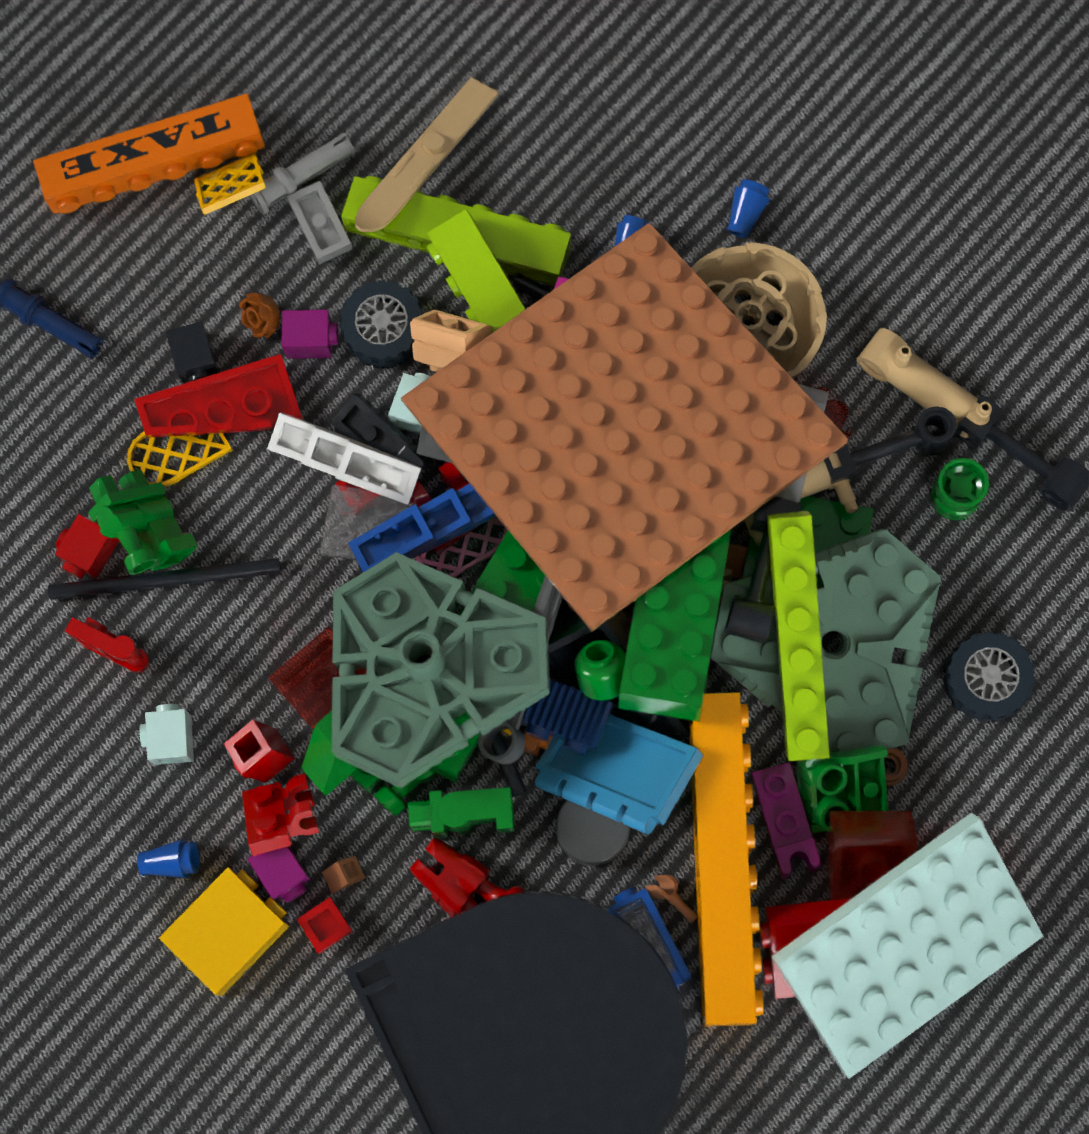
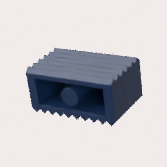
(569, 717)

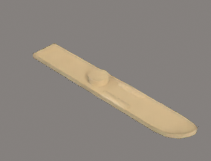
(424, 156)

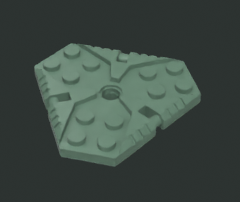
(876, 601)
(404, 711)

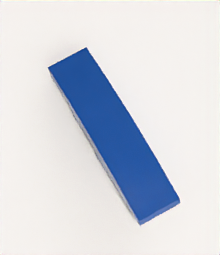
(422, 527)

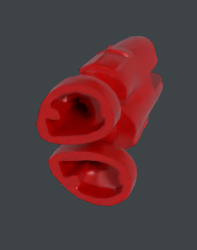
(459, 879)

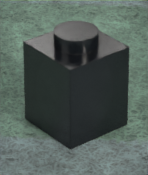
(192, 352)

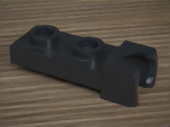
(367, 425)

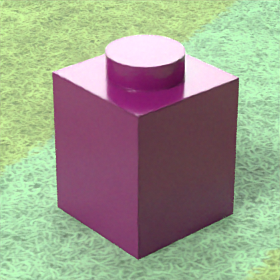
(308, 334)
(281, 873)

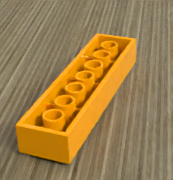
(723, 866)

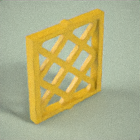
(216, 177)

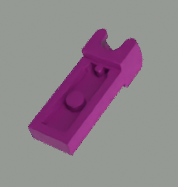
(785, 818)

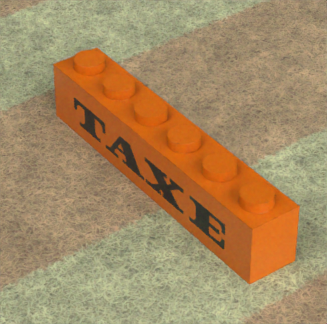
(149, 154)

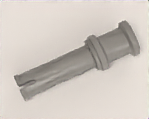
(287, 180)

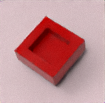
(324, 925)

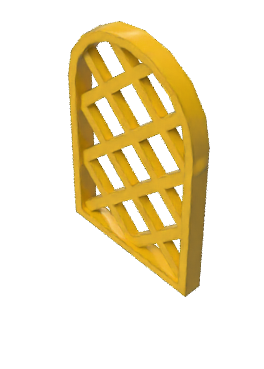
(205, 460)

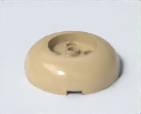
(775, 284)

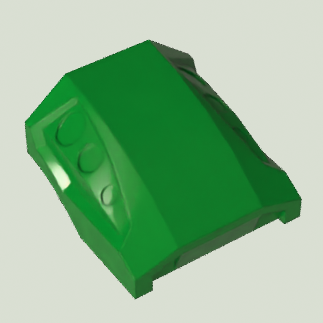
(842, 783)

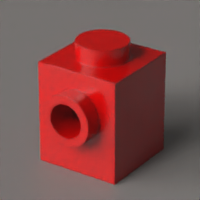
(84, 548)
(258, 751)

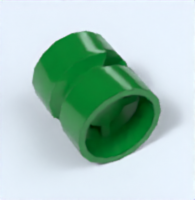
(959, 489)

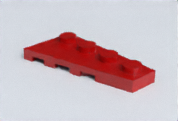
(221, 403)

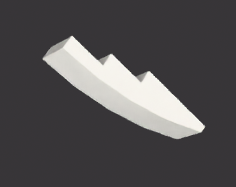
(344, 458)

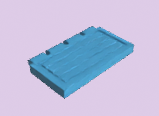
(628, 779)

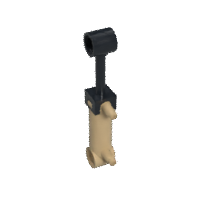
(891, 360)
(840, 470)

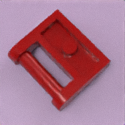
(99, 640)

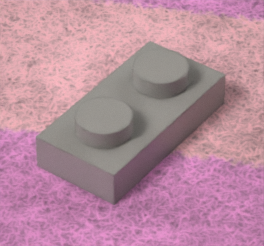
(319, 222)

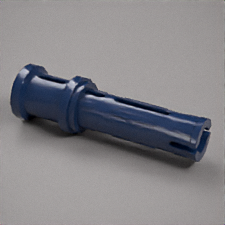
(34, 311)

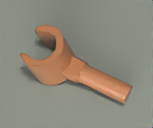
(668, 891)

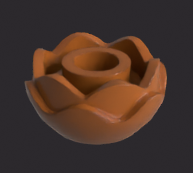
(260, 314)

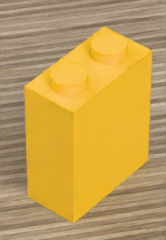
(225, 930)

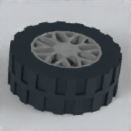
(378, 323)
(989, 677)

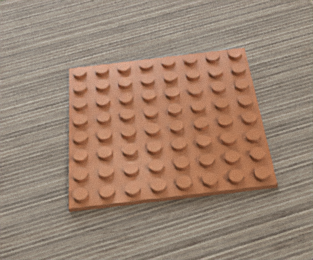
(622, 424)

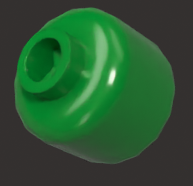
(600, 669)

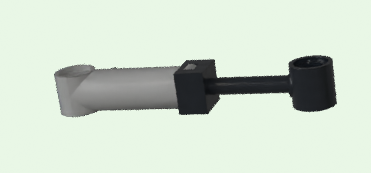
(750, 615)

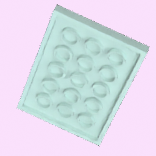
(908, 945)

